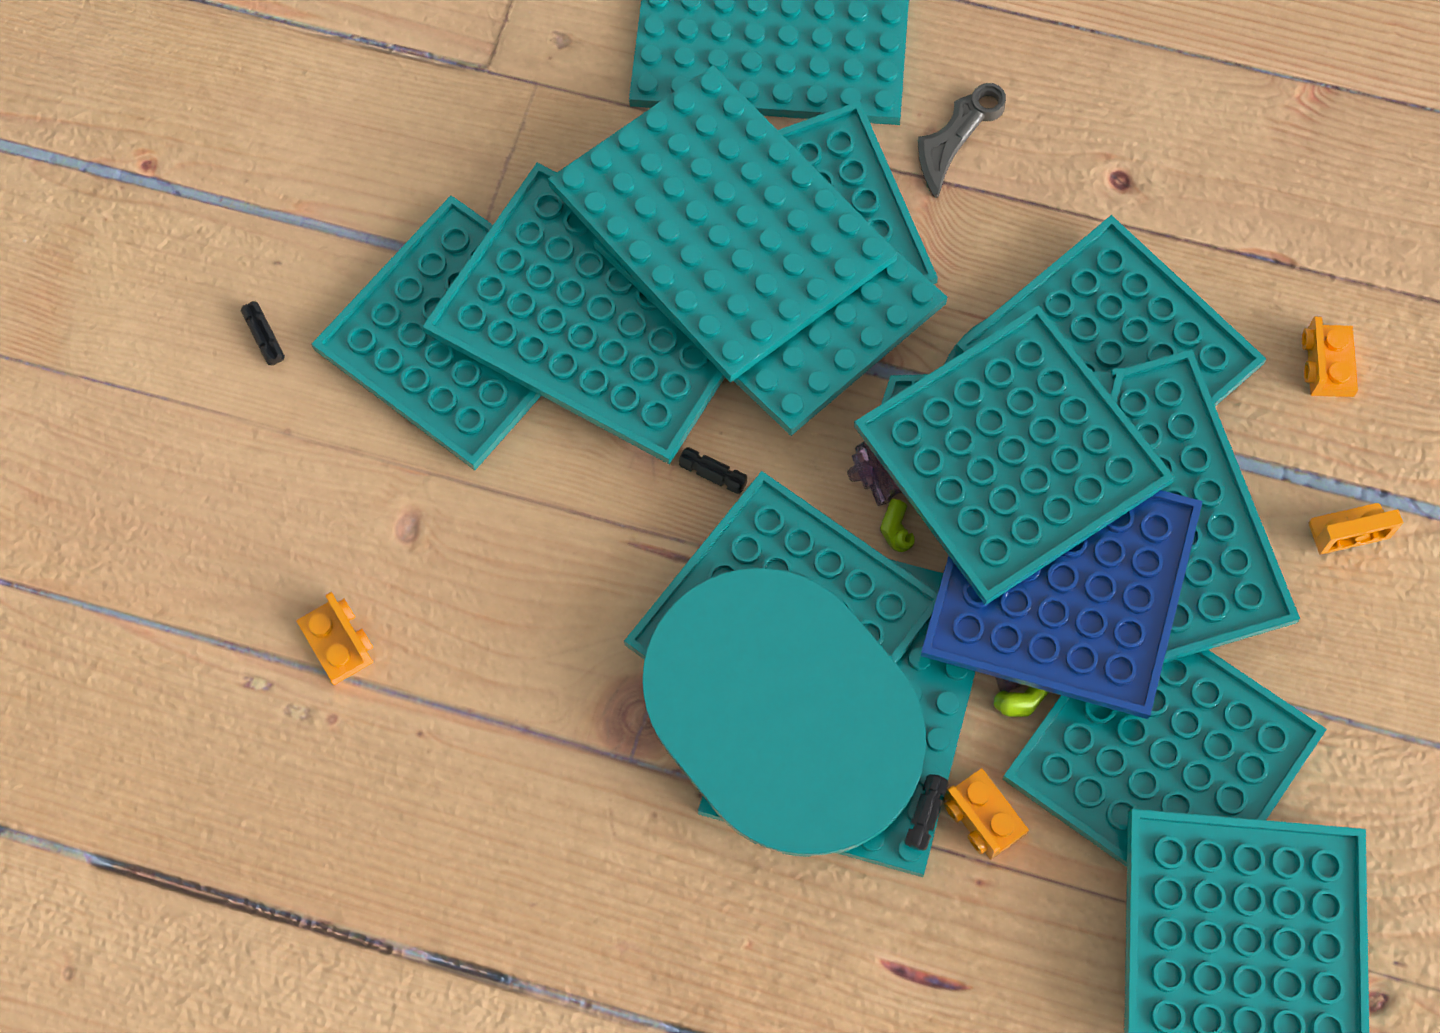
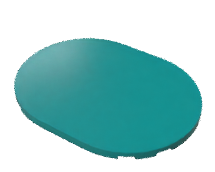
(784, 712)

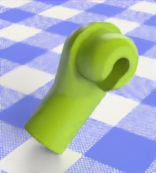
(892, 527)
(1019, 704)

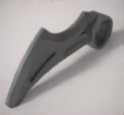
(940, 148)

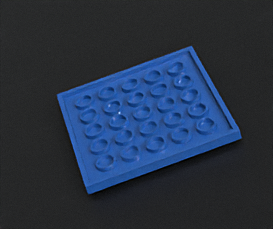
(1086, 621)

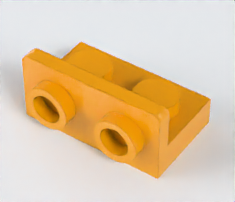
(1330, 359)
(1354, 527)
(335, 640)
(985, 814)

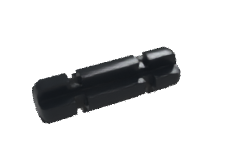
(262, 333)
(713, 470)
(926, 812)

